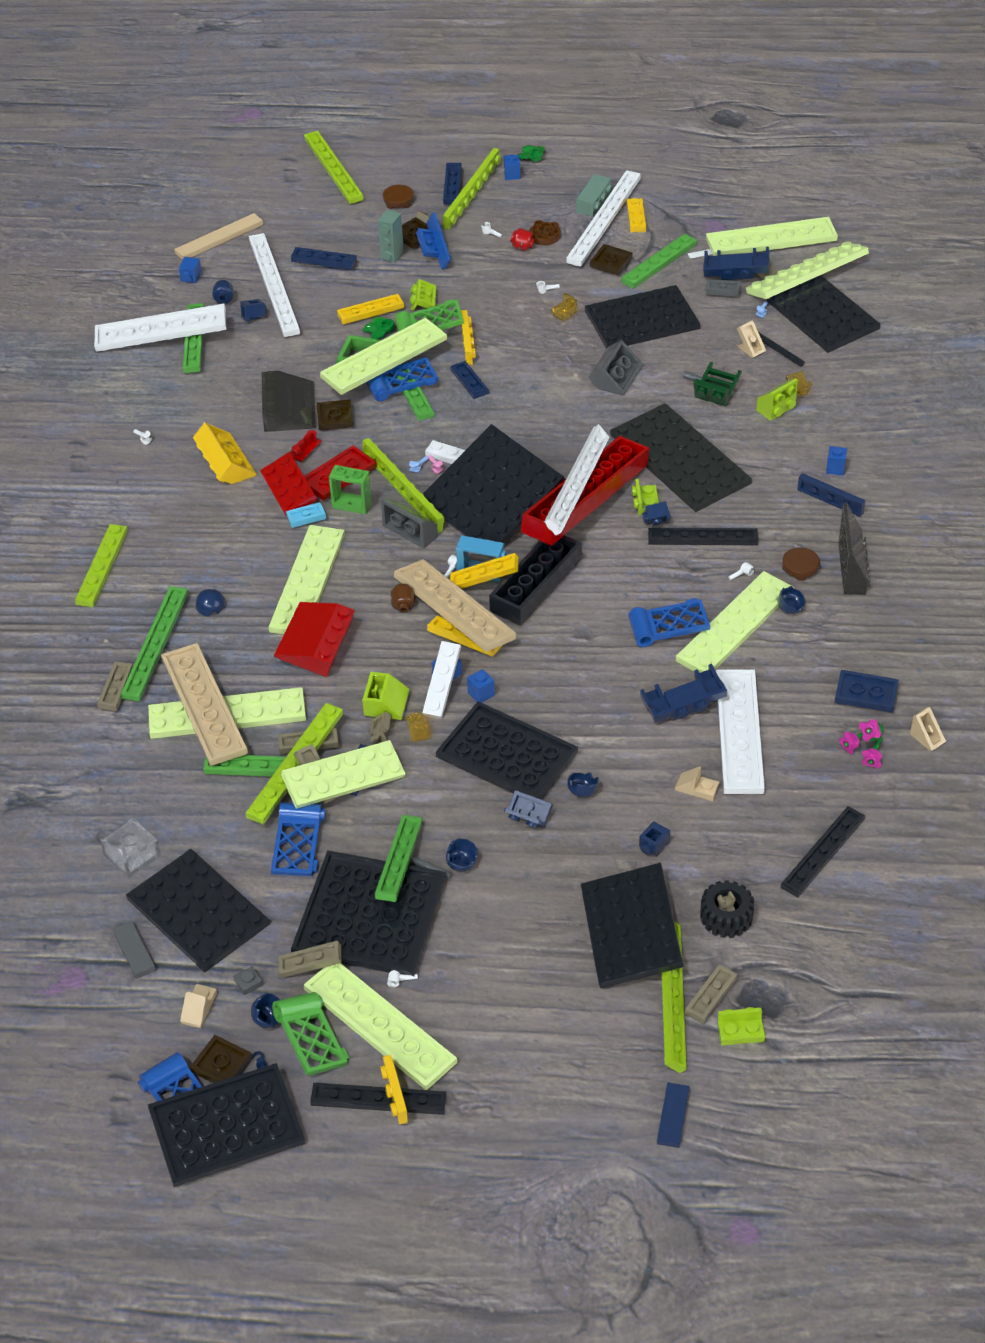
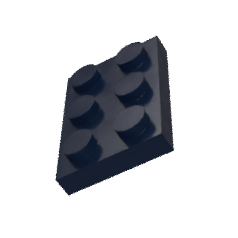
(866, 691)

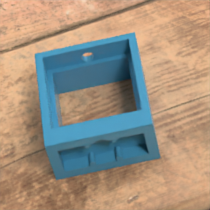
(477, 546)

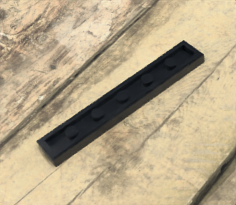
(703, 536)
(822, 851)
(376, 1098)

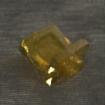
(565, 308)
(803, 386)
(418, 726)

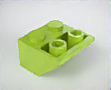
(778, 400)
(384, 694)

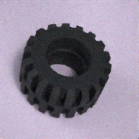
(727, 922)

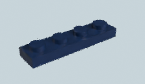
(452, 182)
(324, 258)
(830, 494)

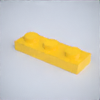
(636, 215)
(393, 1090)

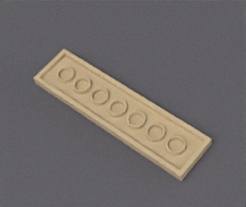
(455, 605)
(204, 704)

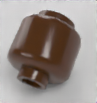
(402, 597)

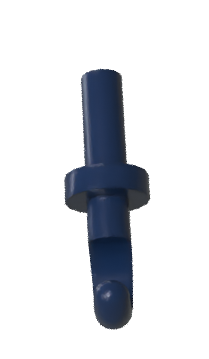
(260, 1061)

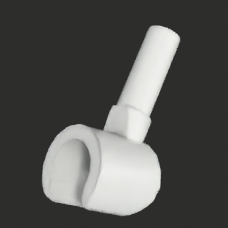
(487, 230)
(542, 287)
(145, 439)
(452, 561)
(746, 568)
(394, 978)

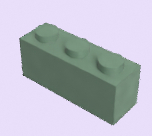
(593, 195)
(390, 236)

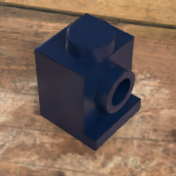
(252, 309)
(656, 514)
(654, 839)

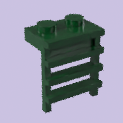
(714, 389)

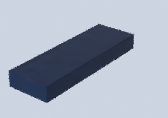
(469, 380)
(673, 1115)

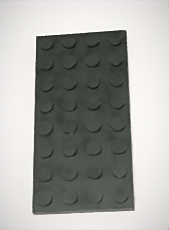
(683, 458)

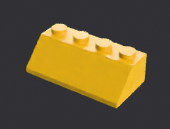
(223, 454)

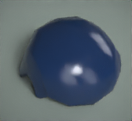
(791, 600)
(209, 601)
(582, 784)
(461, 854)
(262, 1011)

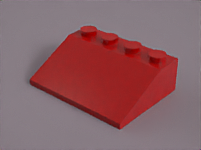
(315, 636)

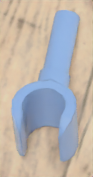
(761, 310)
(416, 466)

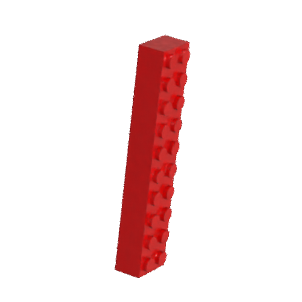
(614, 468)

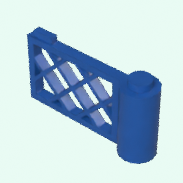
(382, 385)
(646, 631)
(299, 819)
(165, 1075)

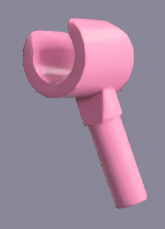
(436, 467)

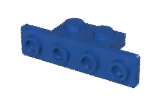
(433, 242)

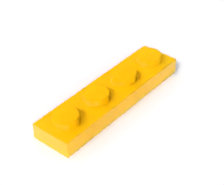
(370, 309)
(468, 342)
(485, 571)
(444, 628)

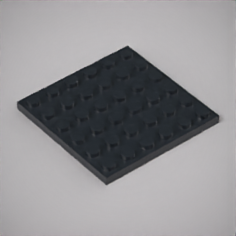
(491, 487)
(370, 930)

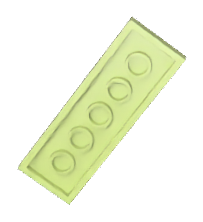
(342, 774)

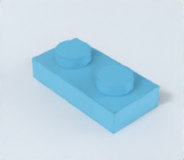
(306, 515)

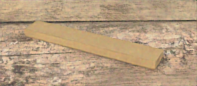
(219, 236)

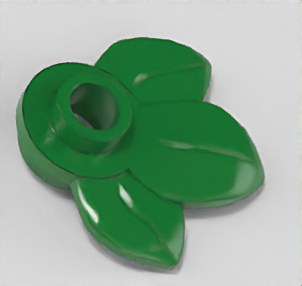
(532, 152)
(379, 327)

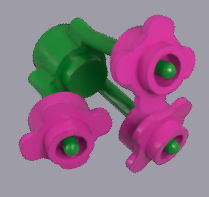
(871, 731)

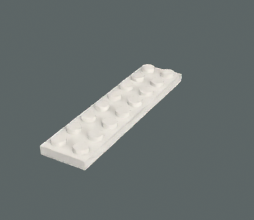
(160, 327)
(740, 734)

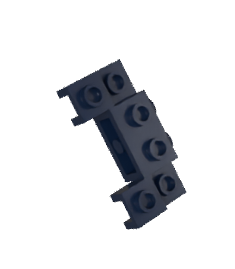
(736, 265)
(685, 698)

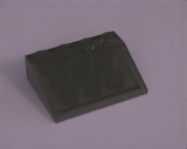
(287, 402)
(852, 555)

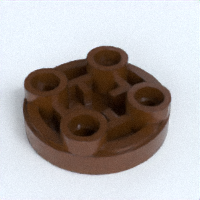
(398, 196)
(545, 232)
(800, 563)

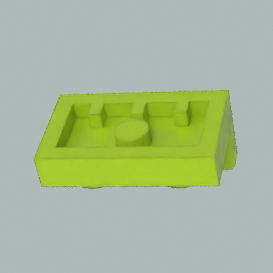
(422, 294)
(644, 496)
(740, 1026)

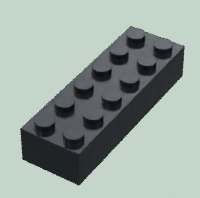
(536, 578)

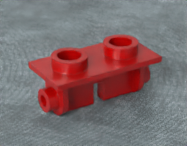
(305, 446)

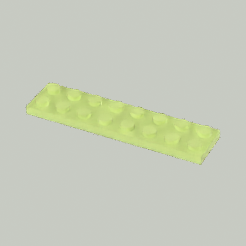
(772, 236)
(807, 270)
(383, 356)
(308, 573)
(733, 624)
(246, 710)
(381, 1025)

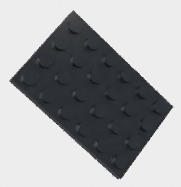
(824, 313)
(642, 316)
(506, 751)
(198, 910)
(631, 925)
(225, 1124)

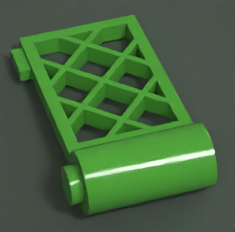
(404, 319)
(303, 1008)

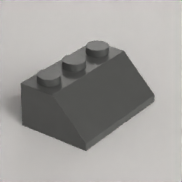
(616, 369)
(408, 523)

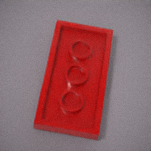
(351, 457)
(288, 483)

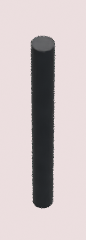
(781, 350)

